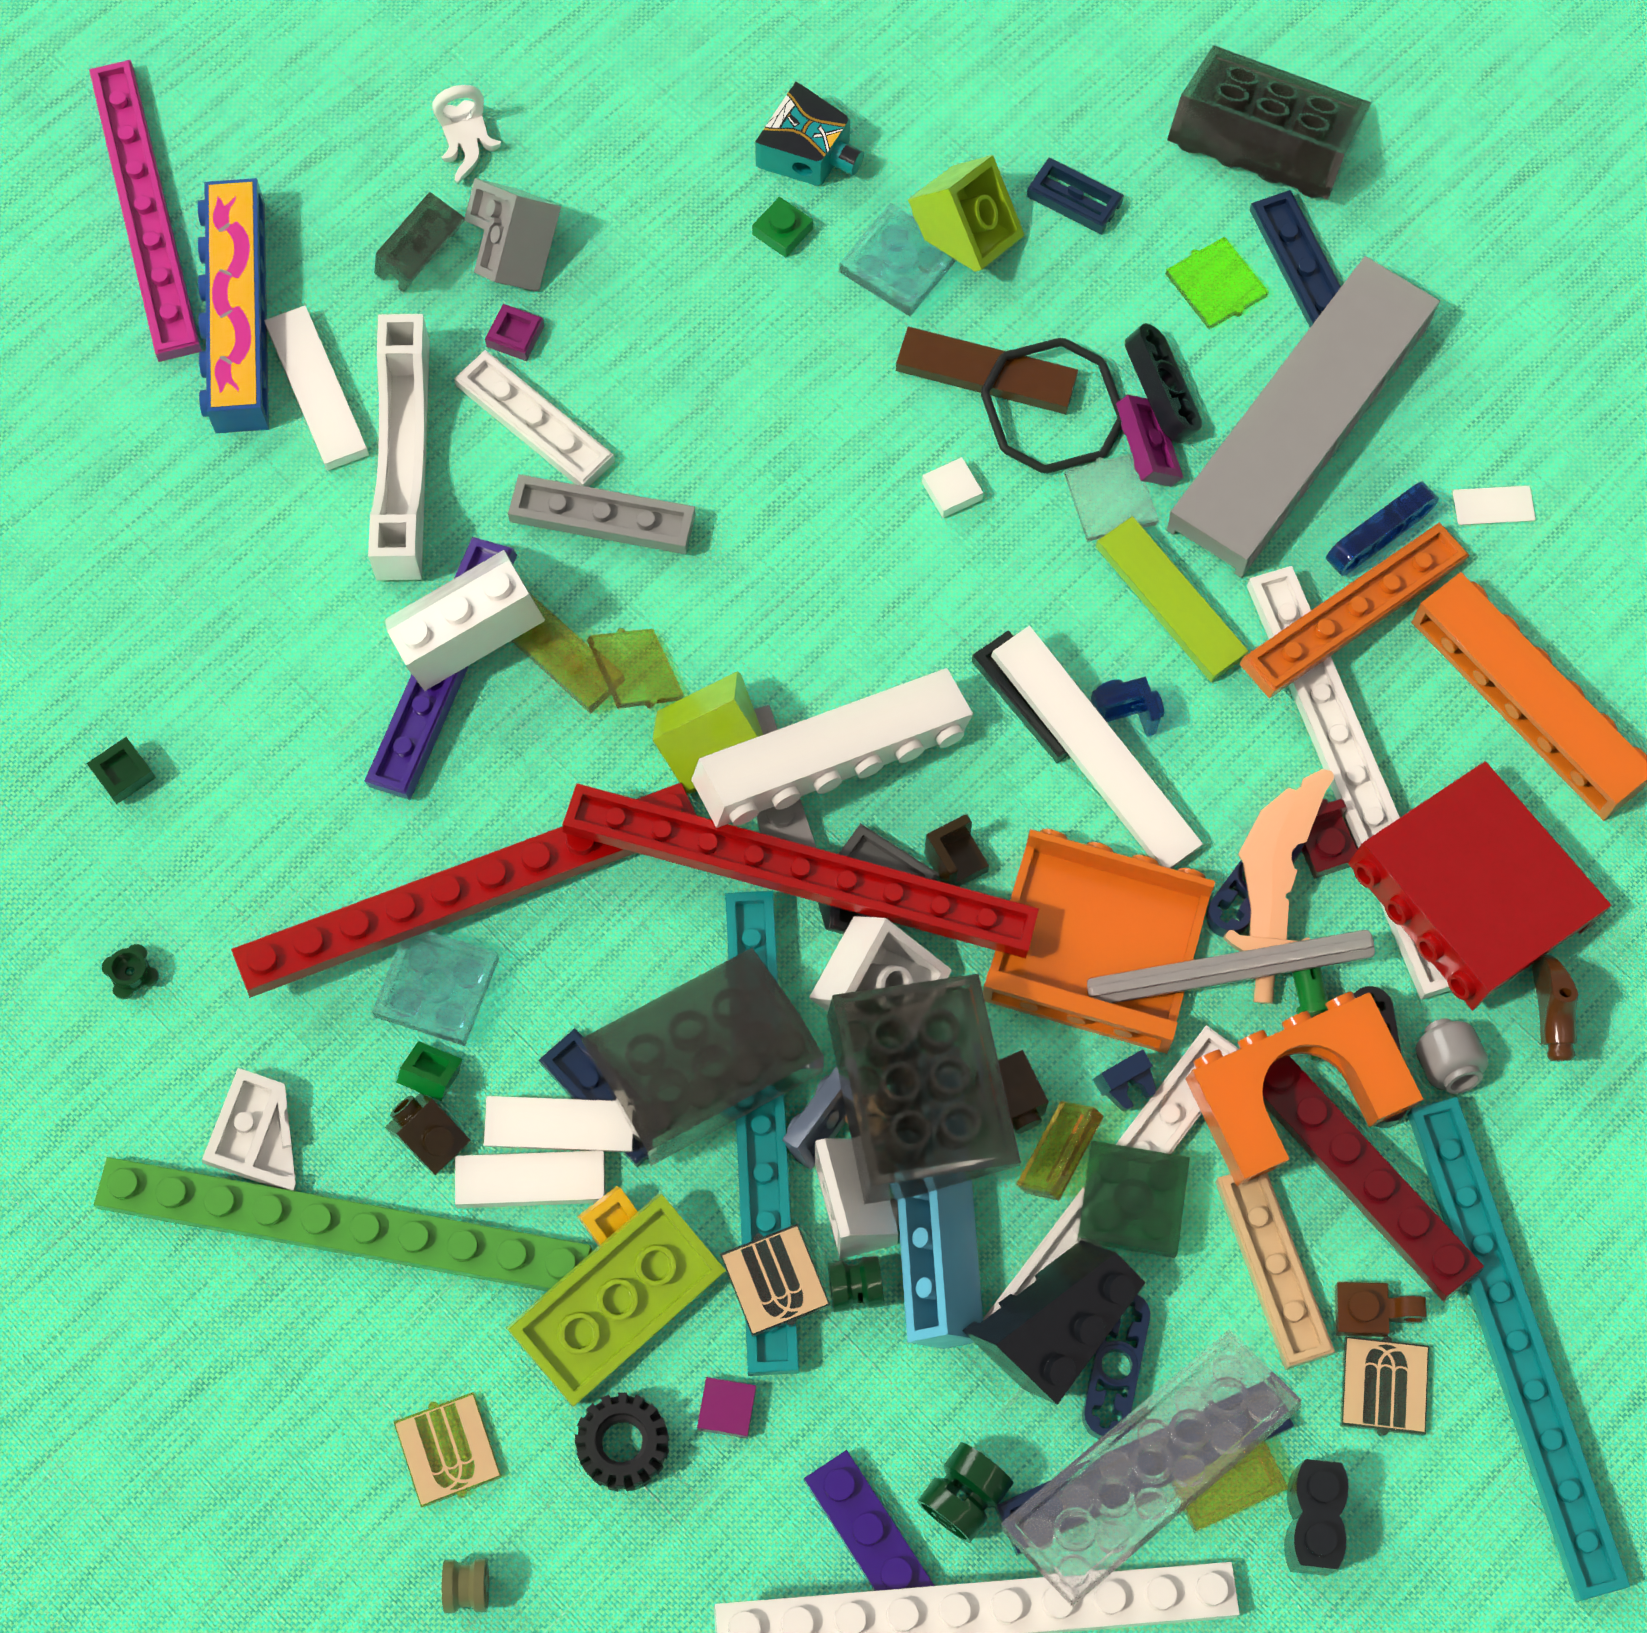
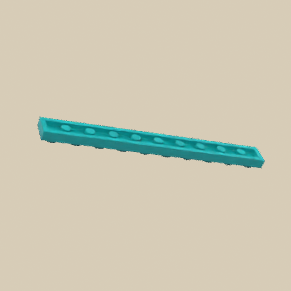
(759, 1139)
(1519, 1354)

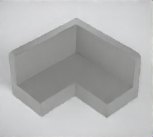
(515, 233)

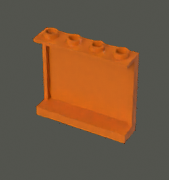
(1097, 920)

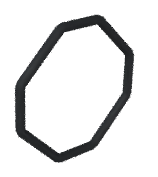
(994, 420)

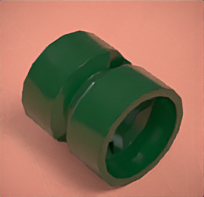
(976, 1477)

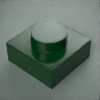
(121, 770)

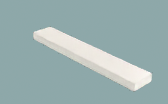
(1096, 749)

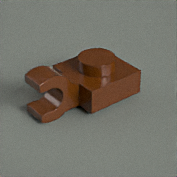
(1367, 1310)

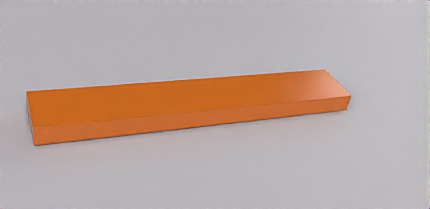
(1353, 610)

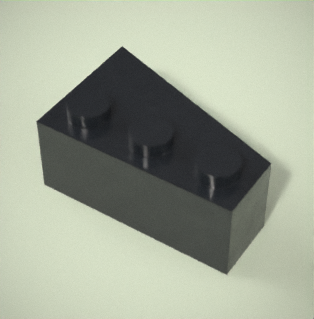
(1059, 1319)

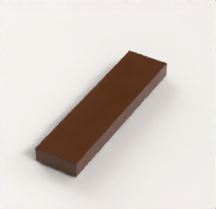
(969, 365)

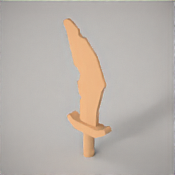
(1271, 870)

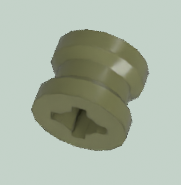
(465, 1585)

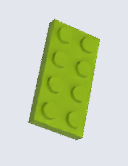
(615, 1299)

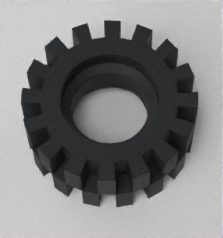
(622, 1410)

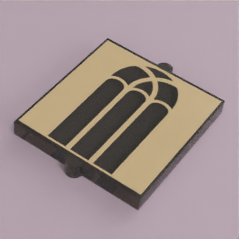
(775, 1280)
(1384, 1386)

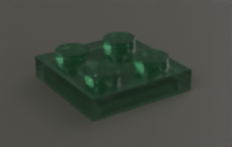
(1133, 1199)

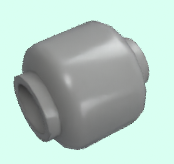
(1452, 1056)

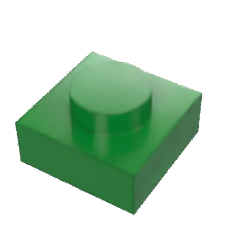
(782, 227)
(429, 1071)

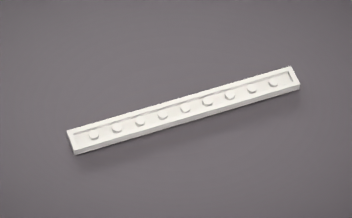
(1340, 747)
(1002, 1606)

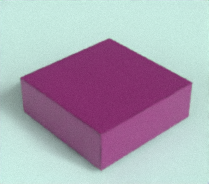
(514, 332)
(726, 1407)

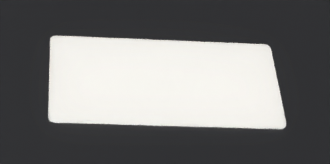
(1493, 505)

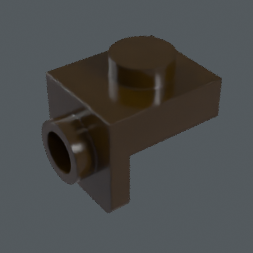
(427, 1131)

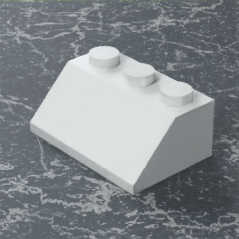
(463, 620)

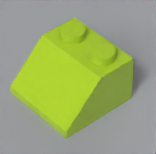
(968, 213)

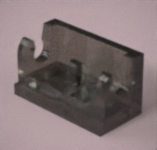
(417, 240)

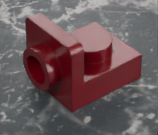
(1329, 840)

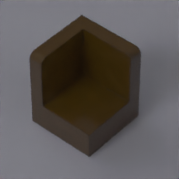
(954, 853)

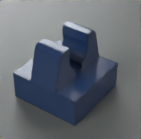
(1115, 1080)

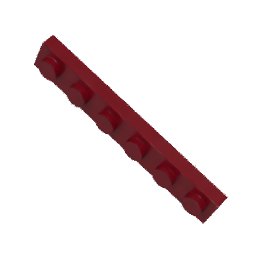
(1368, 1179)

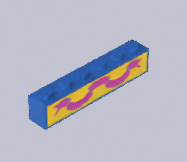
(235, 306)

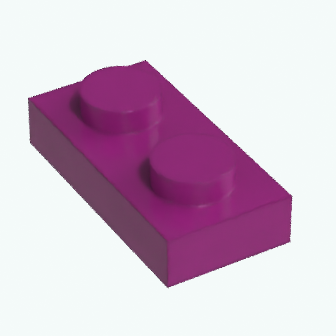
(1150, 447)

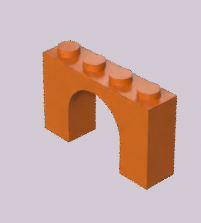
(1347, 1036)

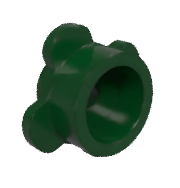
(126, 958)

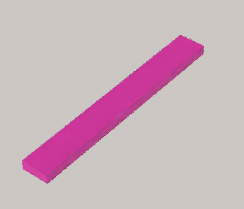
(145, 211)

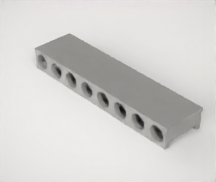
(1303, 415)

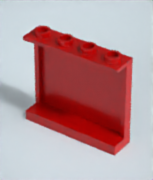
(1477, 884)

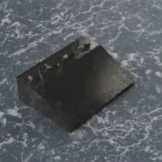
(1268, 122)
(704, 1055)
(921, 1086)

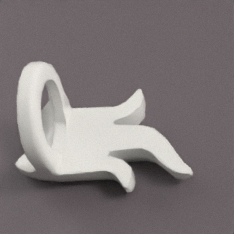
(463, 126)

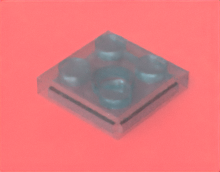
(896, 261)
(436, 986)

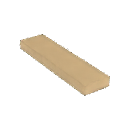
(1275, 1270)

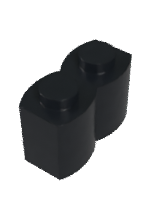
(1315, 1501)

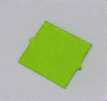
(1216, 283)

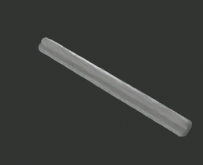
(1232, 967)

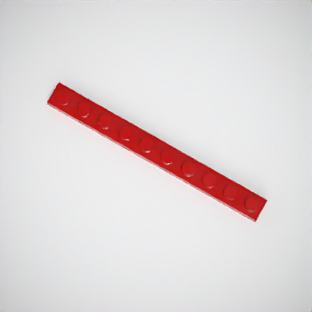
(801, 870)
(428, 903)

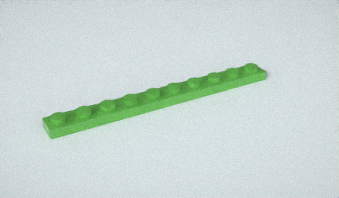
(336, 1225)

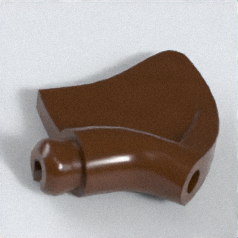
(1557, 1008)

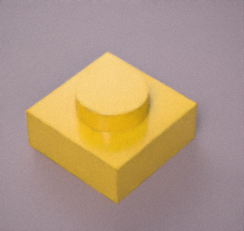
(607, 1215)

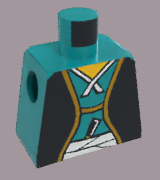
(807, 139)

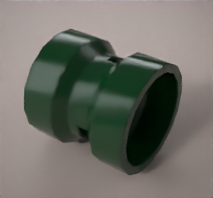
(856, 1284)

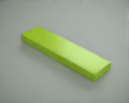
(1171, 599)

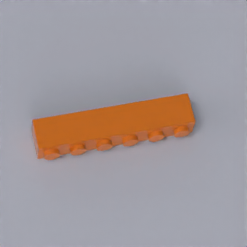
(1533, 695)

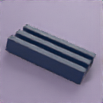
(1071, 200)

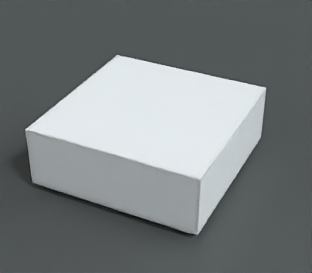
(952, 487)

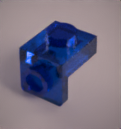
(1122, 699)

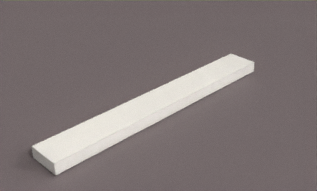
(1156, 1128)

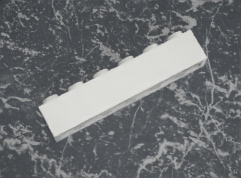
(831, 748)

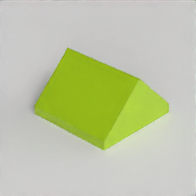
(705, 724)

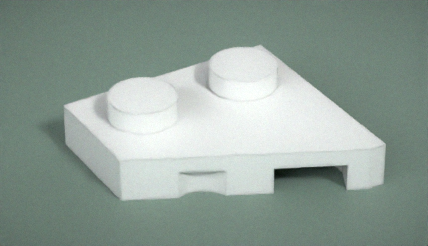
(254, 1132)

